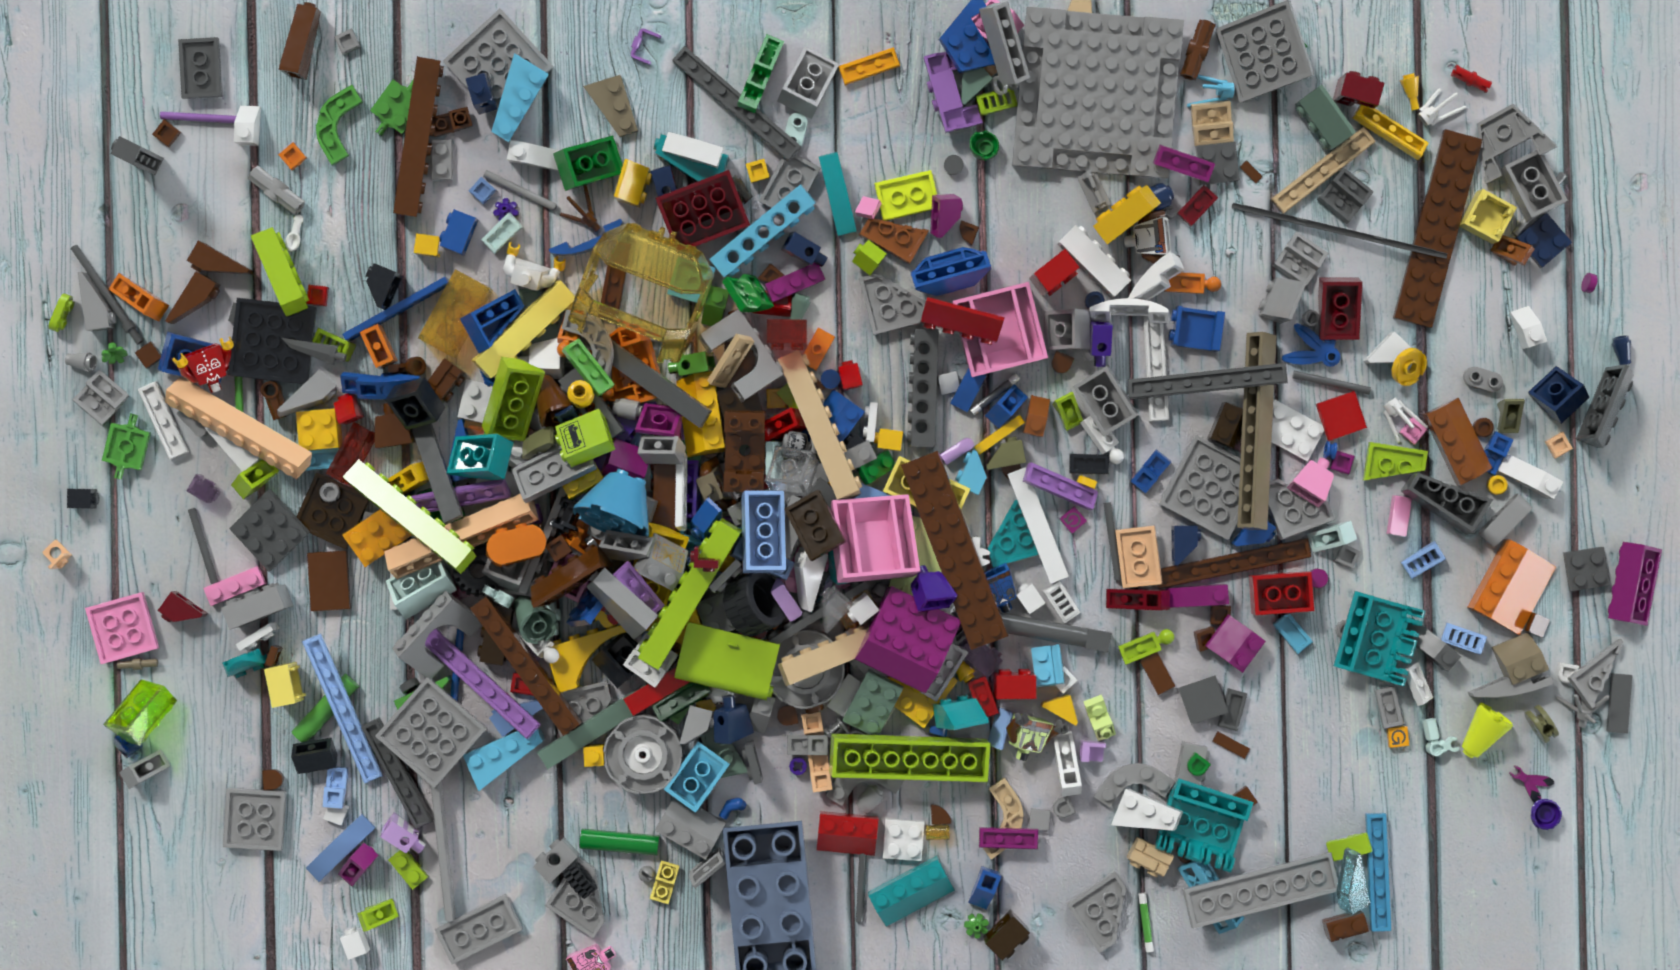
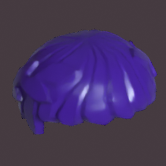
(1545, 814)

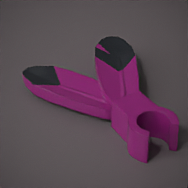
(1531, 781)

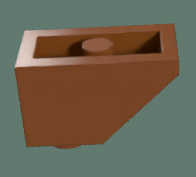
(1036, 416)

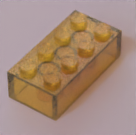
(458, 299)

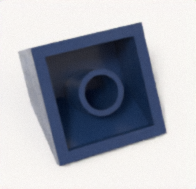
(1559, 394)

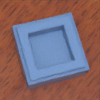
(482, 190)

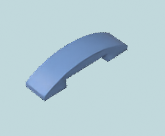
(340, 847)

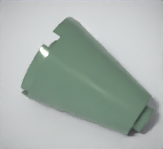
(534, 623)

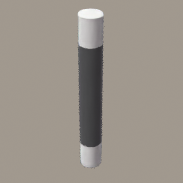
(994, 394)

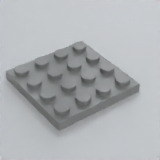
(492, 51)
(1265, 51)
(1206, 487)
(431, 732)

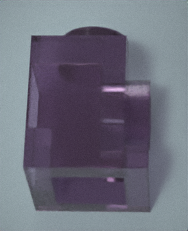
(203, 489)

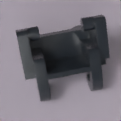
(567, 518)

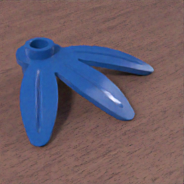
(1321, 348)

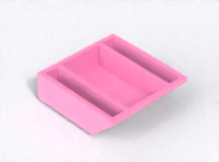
(1020, 334)
(877, 539)

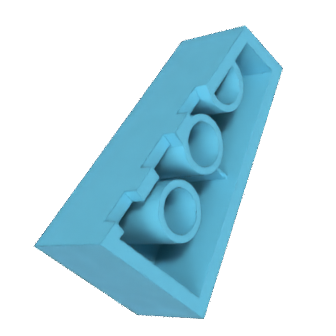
(518, 94)
(497, 756)

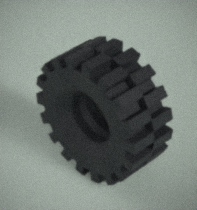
(469, 583)

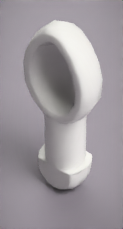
(293, 238)

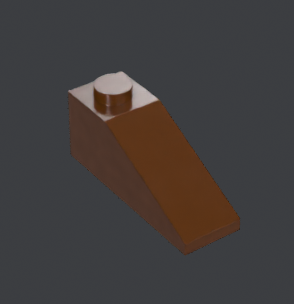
(211, 260)
(195, 295)

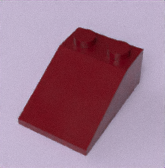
(1339, 308)

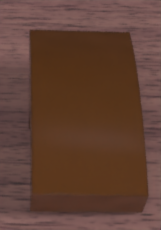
(451, 122)

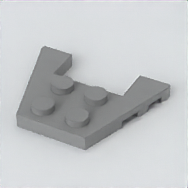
(1505, 131)

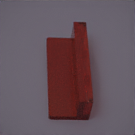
(354, 448)

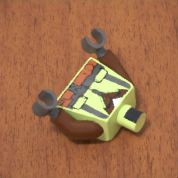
(1032, 733)

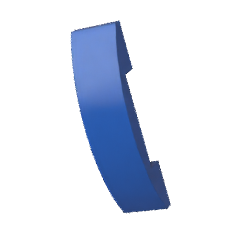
(565, 250)

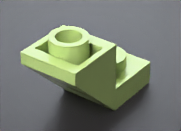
(1099, 718)

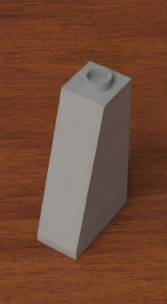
(621, 603)

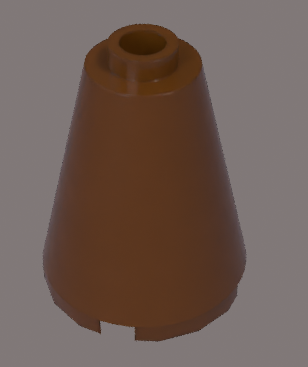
(550, 401)

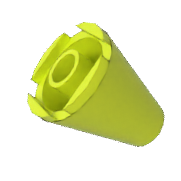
(1484, 730)

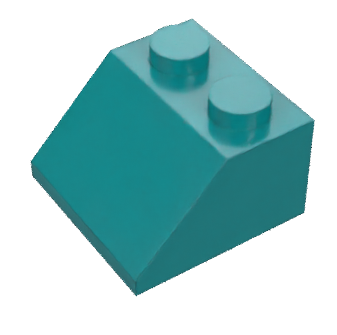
(959, 713)

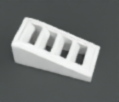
(1051, 589)

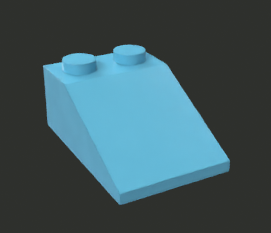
(697, 777)

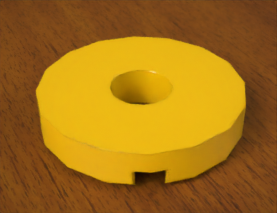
(1403, 360)

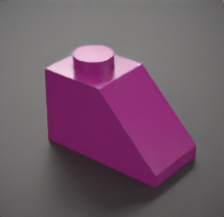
(944, 213)
(358, 864)

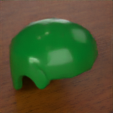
(984, 145)

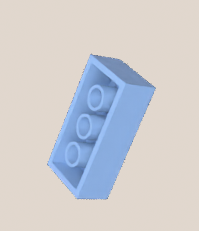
(763, 532)

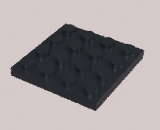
(259, 343)

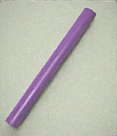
(197, 117)

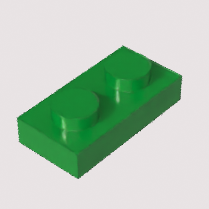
(875, 469)

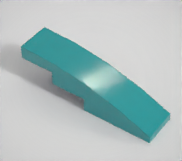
(837, 193)

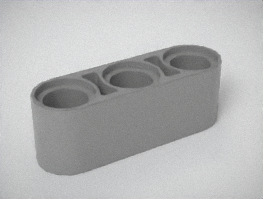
(1505, 520)

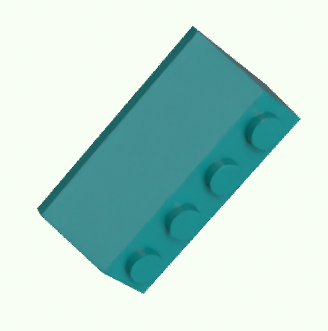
(910, 891)

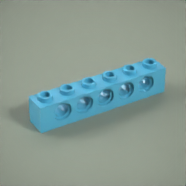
(721, 258)

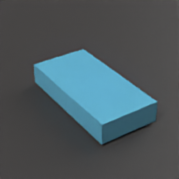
(1292, 632)

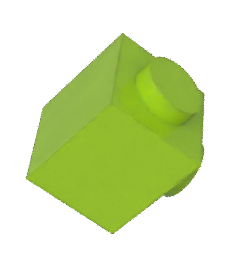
(868, 257)

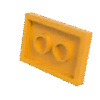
(375, 536)

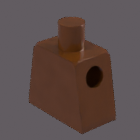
(390, 430)

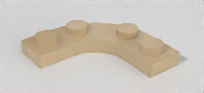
(1011, 810)

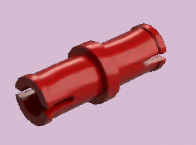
(1471, 78)

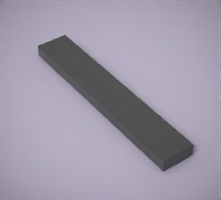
(437, 473)
(398, 776)

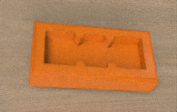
(818, 347)

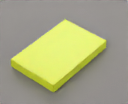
(906, 195)

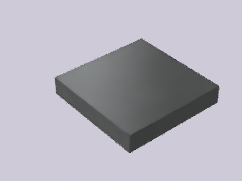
(1203, 700)

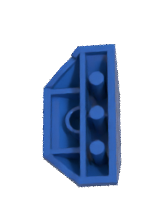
(950, 271)

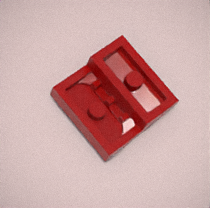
(1341, 415)

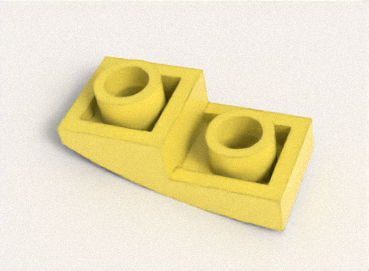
(664, 882)

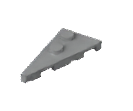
(1591, 677)

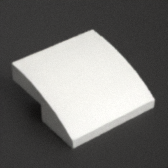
(644, 670)

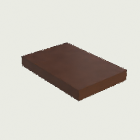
(329, 580)

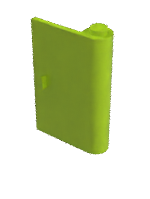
(727, 661)

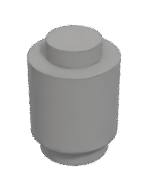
(627, 409)
(870, 798)

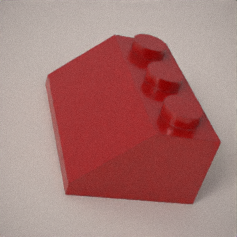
(847, 833)

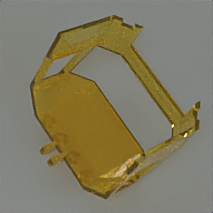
(655, 260)

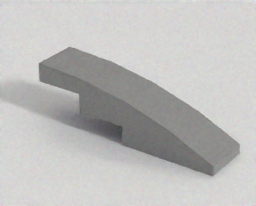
(1502, 687)

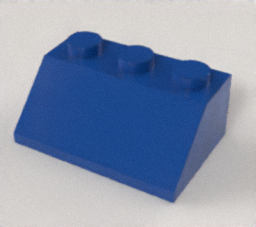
(844, 414)

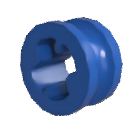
(1330, 450)

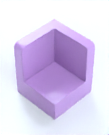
(1091, 751)

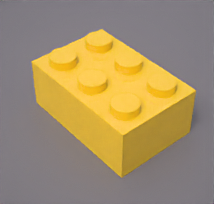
(1126, 213)

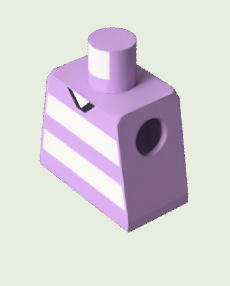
(395, 831)

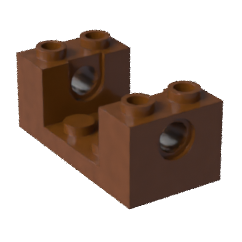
(742, 471)

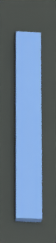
(342, 708)

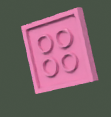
(122, 628)

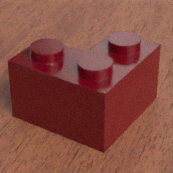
(1359, 90)

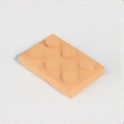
(1138, 556)

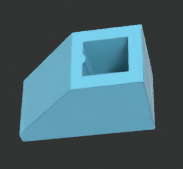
(973, 474)

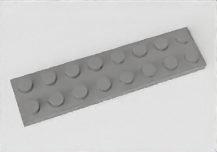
(1260, 890)

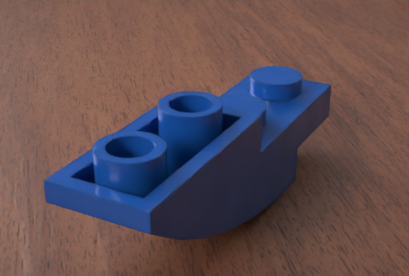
(372, 385)

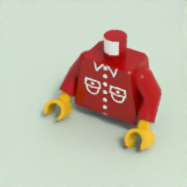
(206, 364)

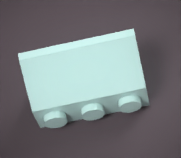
(420, 588)

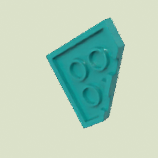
(1012, 539)

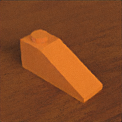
(139, 297)

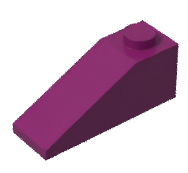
(1199, 595)

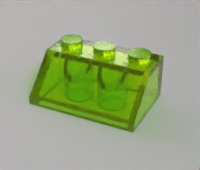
(140, 712)

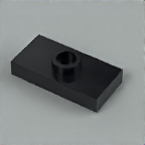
(1088, 464)

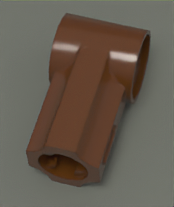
(273, 401)

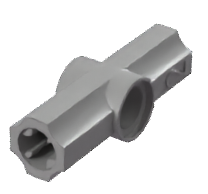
(276, 190)

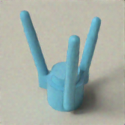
(1223, 89)

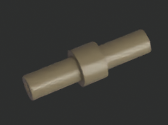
(137, 663)

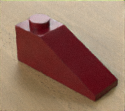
(1138, 599)

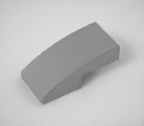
(807, 744)

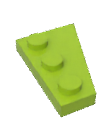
(1391, 460)

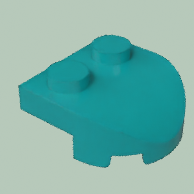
(239, 665)

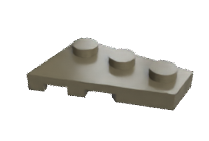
(614, 104)

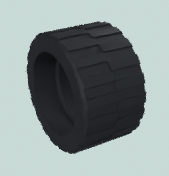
(752, 605)

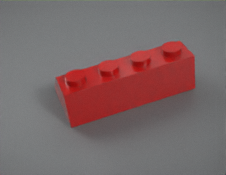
(961, 320)

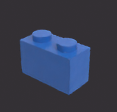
(458, 232)

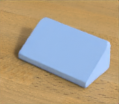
(998, 730)

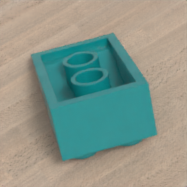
(480, 456)

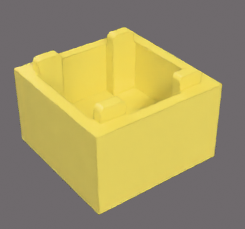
(1487, 216)
(284, 684)

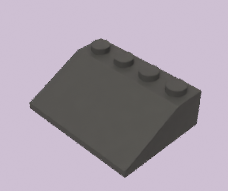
(1605, 406)

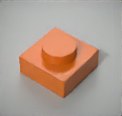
(292, 156)

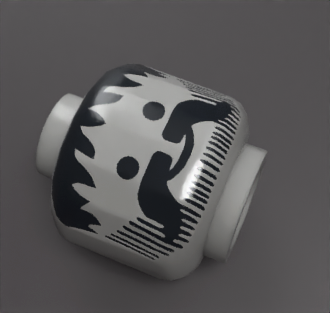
(796, 440)

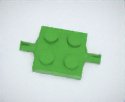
(393, 107)
(126, 446)

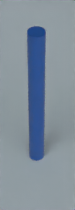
(456, 679)

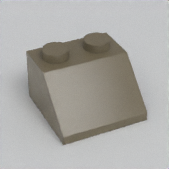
(1520, 658)

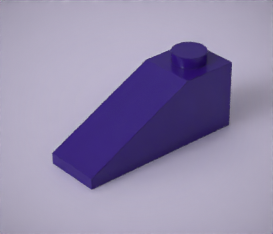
(693, 490)

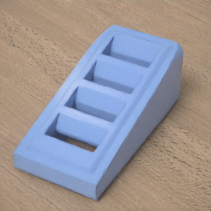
(1419, 554)
(1479, 644)

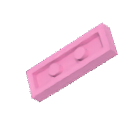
(234, 585)

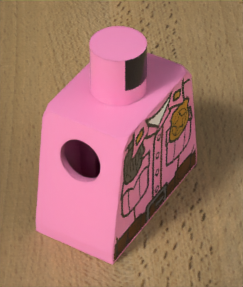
(591, 958)

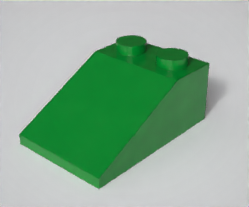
(588, 162)

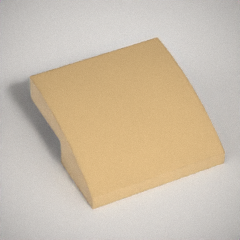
(1212, 122)

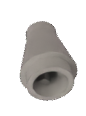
(82, 361)

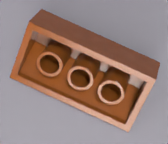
(1457, 441)

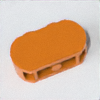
(515, 545)

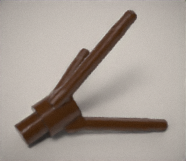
(588, 218)

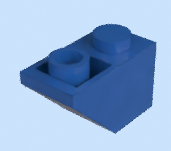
(984, 887)

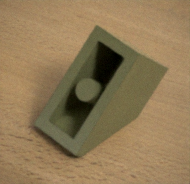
(1007, 454)

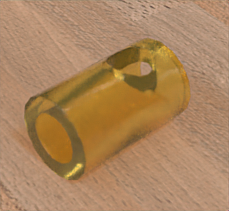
(937, 832)

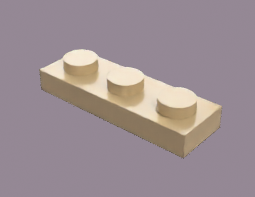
(730, 360)

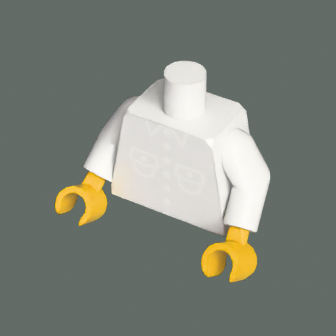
(528, 273)

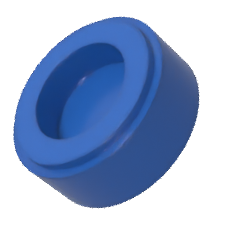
(830, 379)

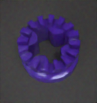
(798, 760)

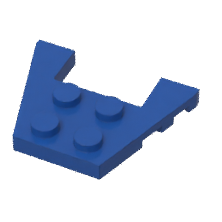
(964, 41)

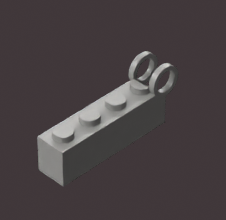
(1004, 46)

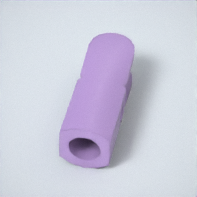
(957, 450)

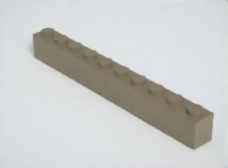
(1256, 437)

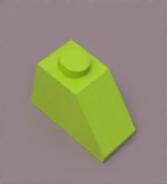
(253, 478)

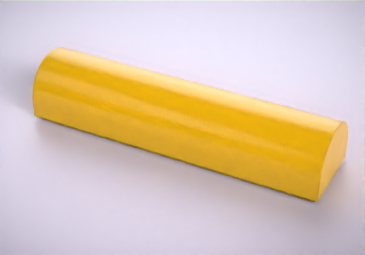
(1391, 131)

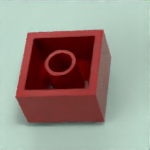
(1014, 684)

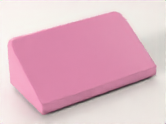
(1399, 515)

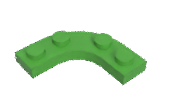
(328, 122)

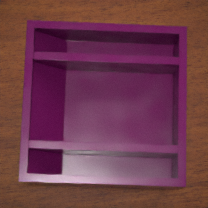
(907, 641)

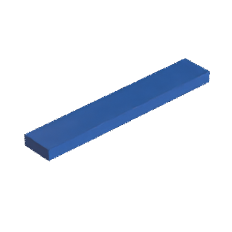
(397, 308)

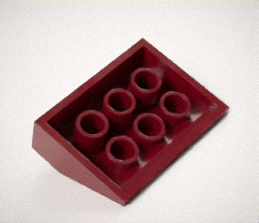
(703, 210)

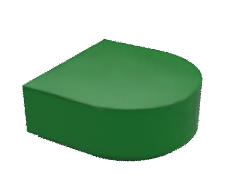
(1197, 765)

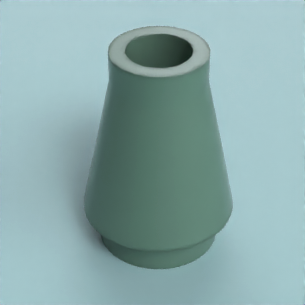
(799, 306)

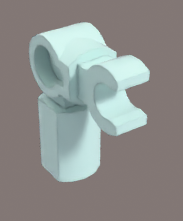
(498, 596)
(1434, 746)

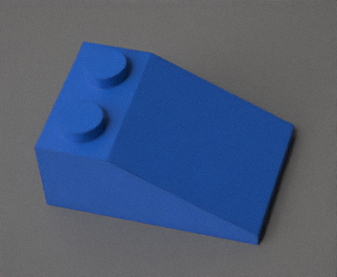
(174, 346)

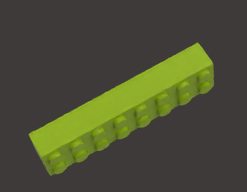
(687, 597)
(909, 757)

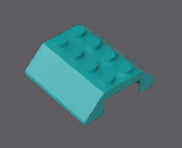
(1377, 638)
(1207, 825)

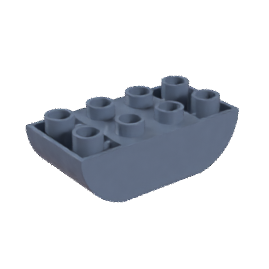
(769, 897)

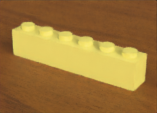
(525, 328)

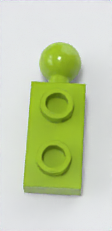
(1144, 645)

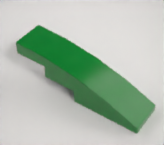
(760, 73)

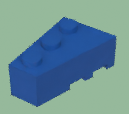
(491, 319)

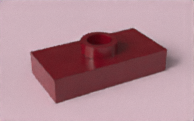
(1197, 205)

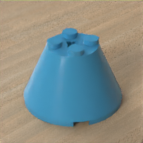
(616, 505)

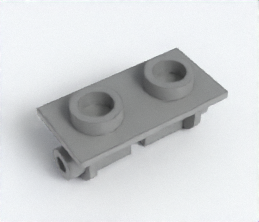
(1093, 191)

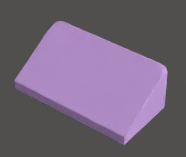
(785, 600)

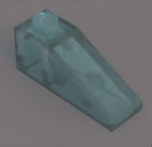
(1352, 885)

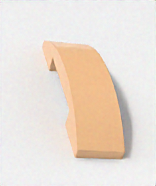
(818, 763)

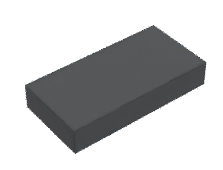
(1235, 704)

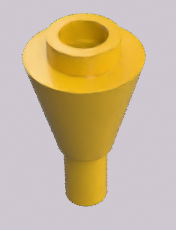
(1410, 85)
(965, 672)

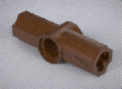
(1197, 49)

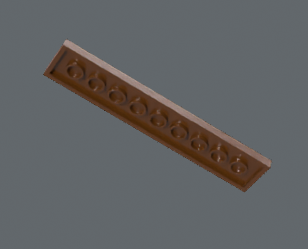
(1437, 227)
(954, 549)

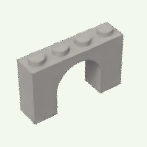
(765, 368)
(444, 611)

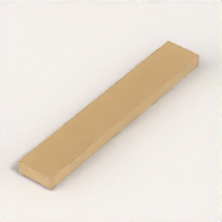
(1323, 170)

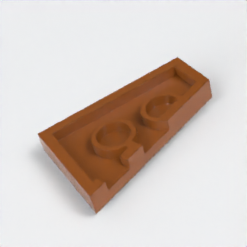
(894, 238)

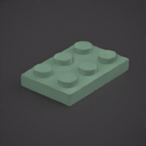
(873, 703)

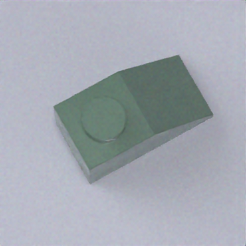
(973, 83)

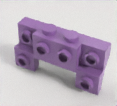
(946, 94)

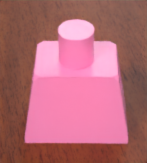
(1313, 482)

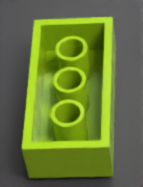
(280, 271)

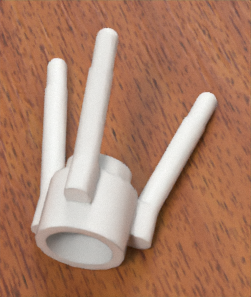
(1428, 115)
(1396, 408)

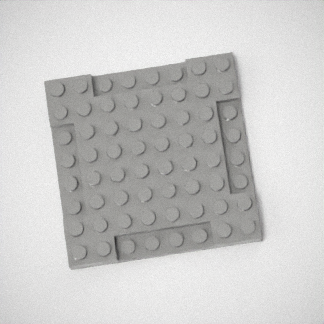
(1097, 92)

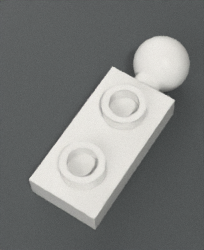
(1103, 443)
(544, 649)

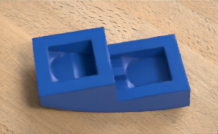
(967, 391)
(1497, 450)
(1150, 471)

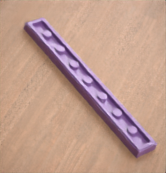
(482, 683)

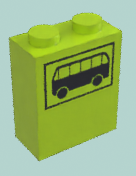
(584, 438)

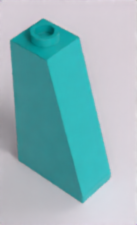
(692, 169)

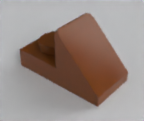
(1512, 250)

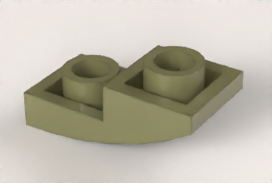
(538, 441)

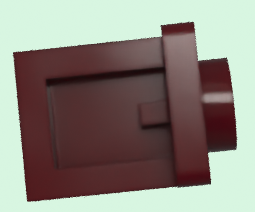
(707, 564)

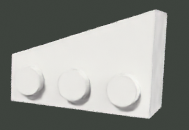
(1145, 812)

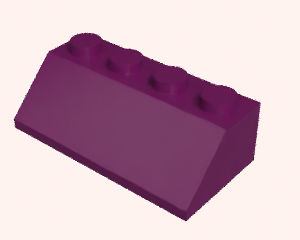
(1634, 583)

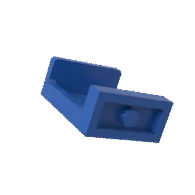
(1197, 328)

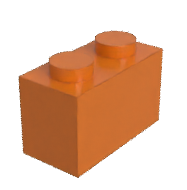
(378, 346)

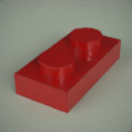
(981, 691)

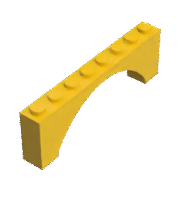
(578, 650)

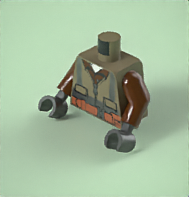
(712, 483)

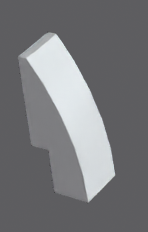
(693, 149)
(1157, 277)

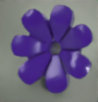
(505, 205)

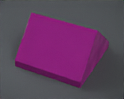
(659, 421)
(625, 458)

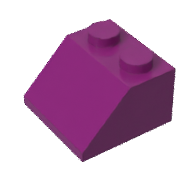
(1235, 643)

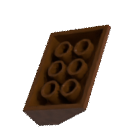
(569, 577)

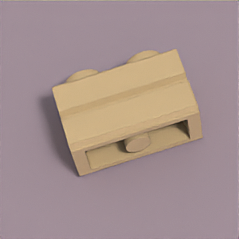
(1145, 855)

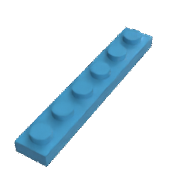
(1378, 872)

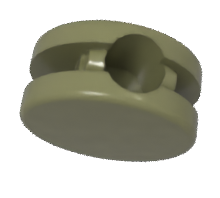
(1541, 724)

